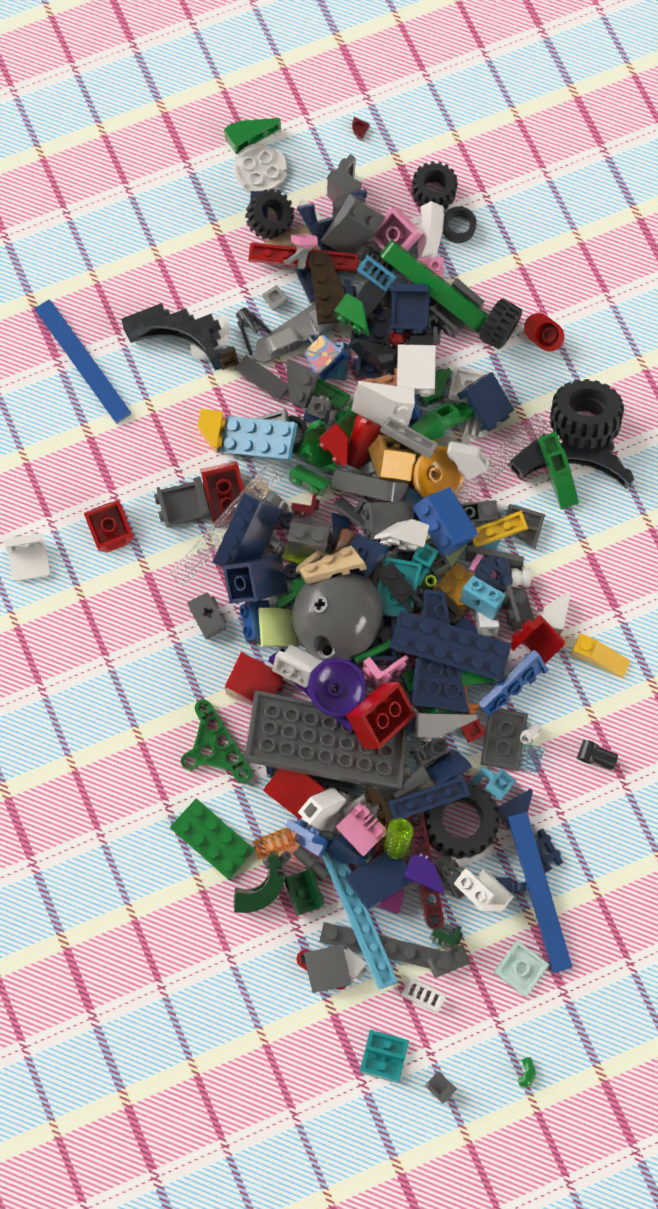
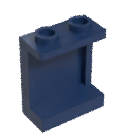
(410, 308)
(487, 401)

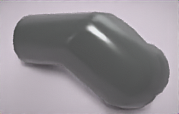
(286, 856)

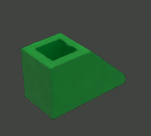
(352, 312)
(441, 379)

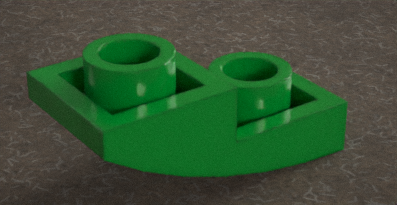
(286, 600)

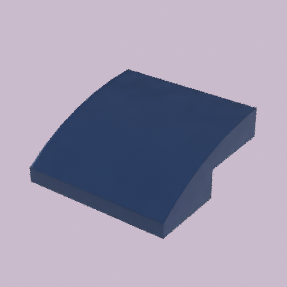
(448, 767)

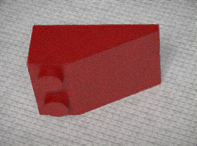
(221, 486)

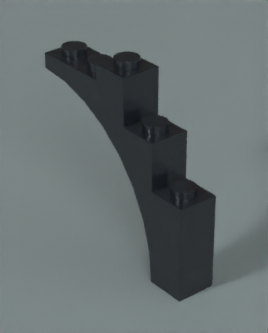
(179, 325)
(599, 458)

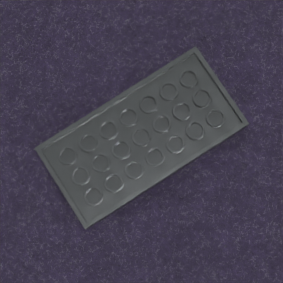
(302, 739)

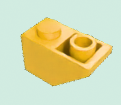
(210, 427)

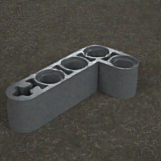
(369, 486)

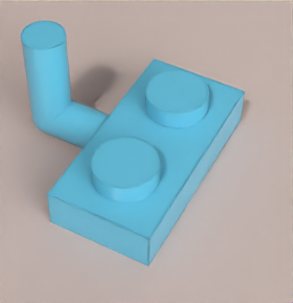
(498, 784)

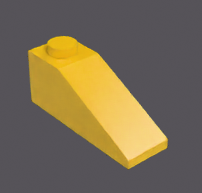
(599, 655)

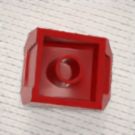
(109, 526)

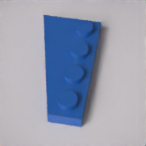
(513, 682)

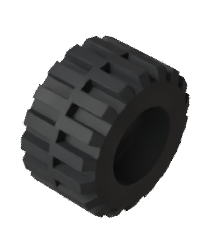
(434, 173)
(279, 205)
(500, 323)

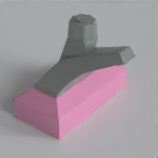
(304, 244)

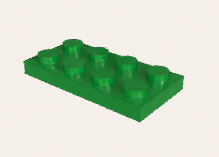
(212, 839)

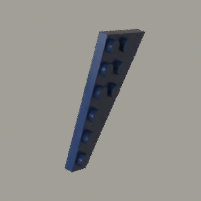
(434, 683)

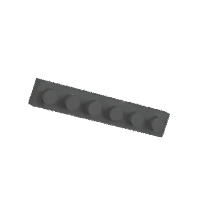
(395, 949)

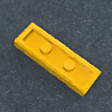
(500, 529)

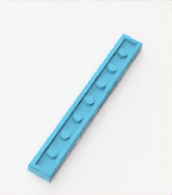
(361, 923)

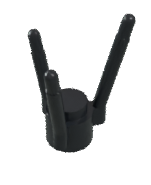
(247, 319)

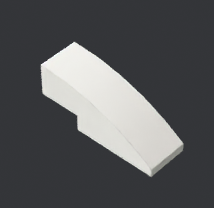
(432, 226)

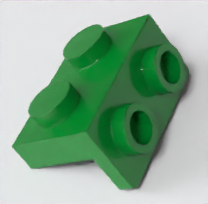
(309, 480)

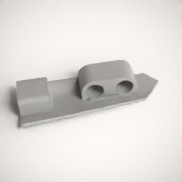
(290, 335)

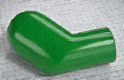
(529, 1074)

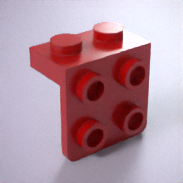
(539, 636)

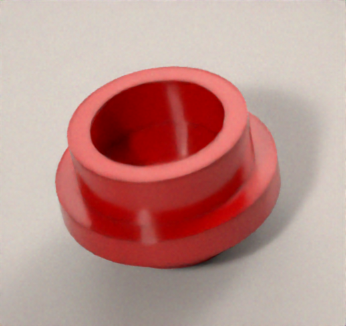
(397, 339)

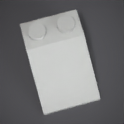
(383, 401)

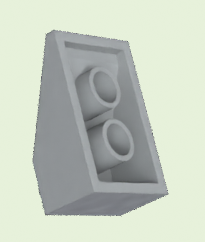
(436, 725)

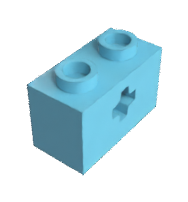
(482, 597)

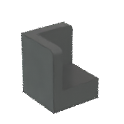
(440, 1087)

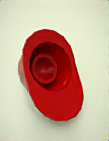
(544, 332)

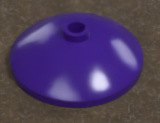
(346, 679)

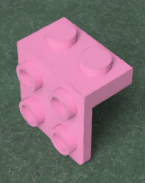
(375, 677)

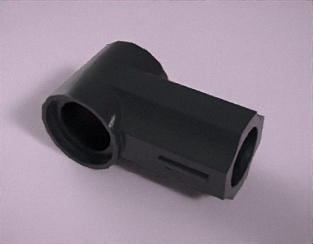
(593, 754)

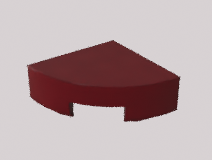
(360, 128)

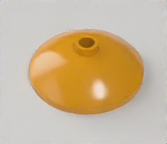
(445, 473)

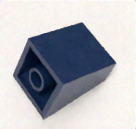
(255, 579)

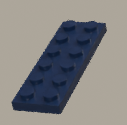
(450, 646)

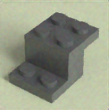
(342, 182)

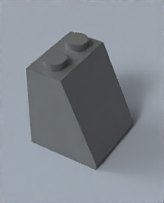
(307, 536)

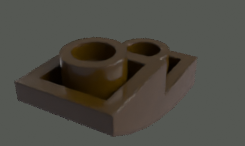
(375, 799)

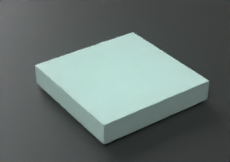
(521, 968)

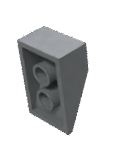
(353, 226)

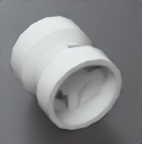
(521, 577)

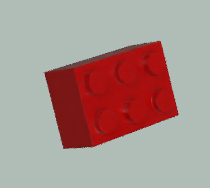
(381, 715)

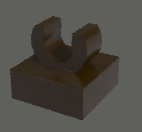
(229, 357)

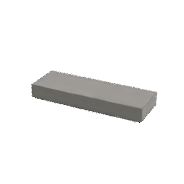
(408, 437)

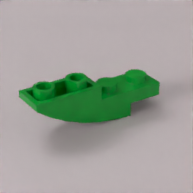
(441, 418)
(559, 470)

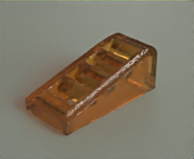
(291, 843)

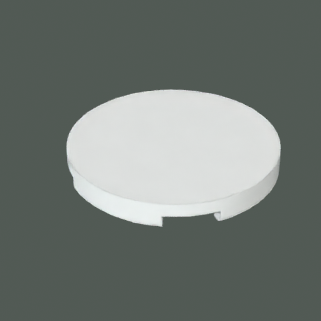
(260, 168)

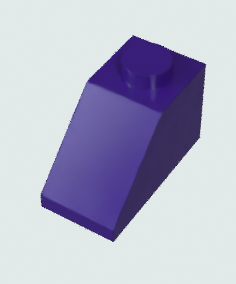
(423, 872)

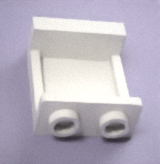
(417, 368)
(484, 890)

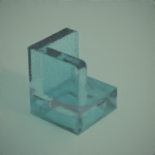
(531, 758)

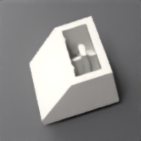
(404, 534)

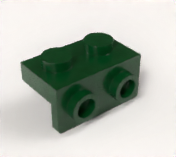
(304, 892)
(443, 939)

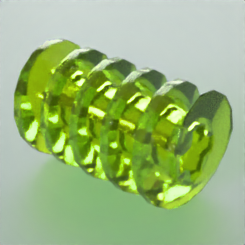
(398, 838)

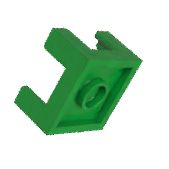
(312, 452)

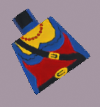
(324, 355)

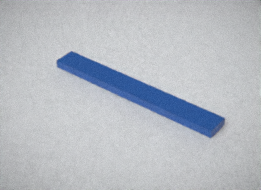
(83, 361)
(539, 892)

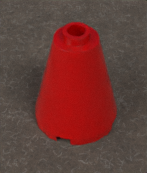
(362, 437)

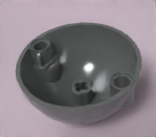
(337, 615)

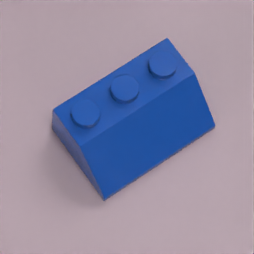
(447, 521)

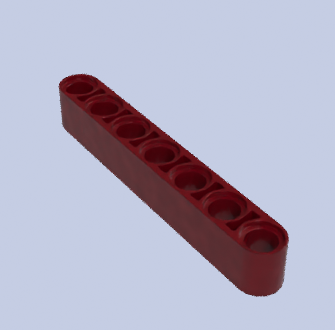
(436, 908)

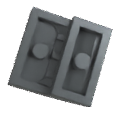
(327, 968)

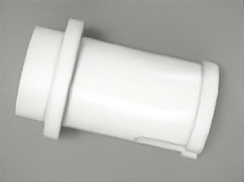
(528, 736)

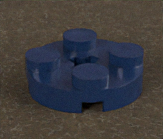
(500, 566)

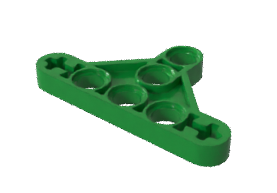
(210, 738)

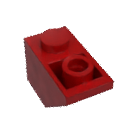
(336, 442)

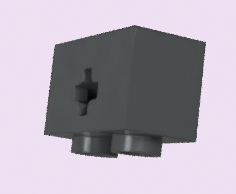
(208, 626)

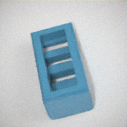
(373, 278)

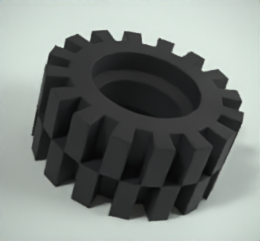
(376, 256)

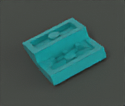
(384, 1056)

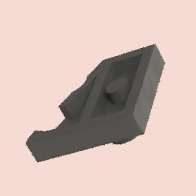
(301, 383)
(534, 522)

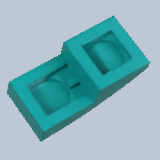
(424, 556)

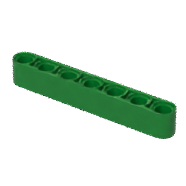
(439, 288)

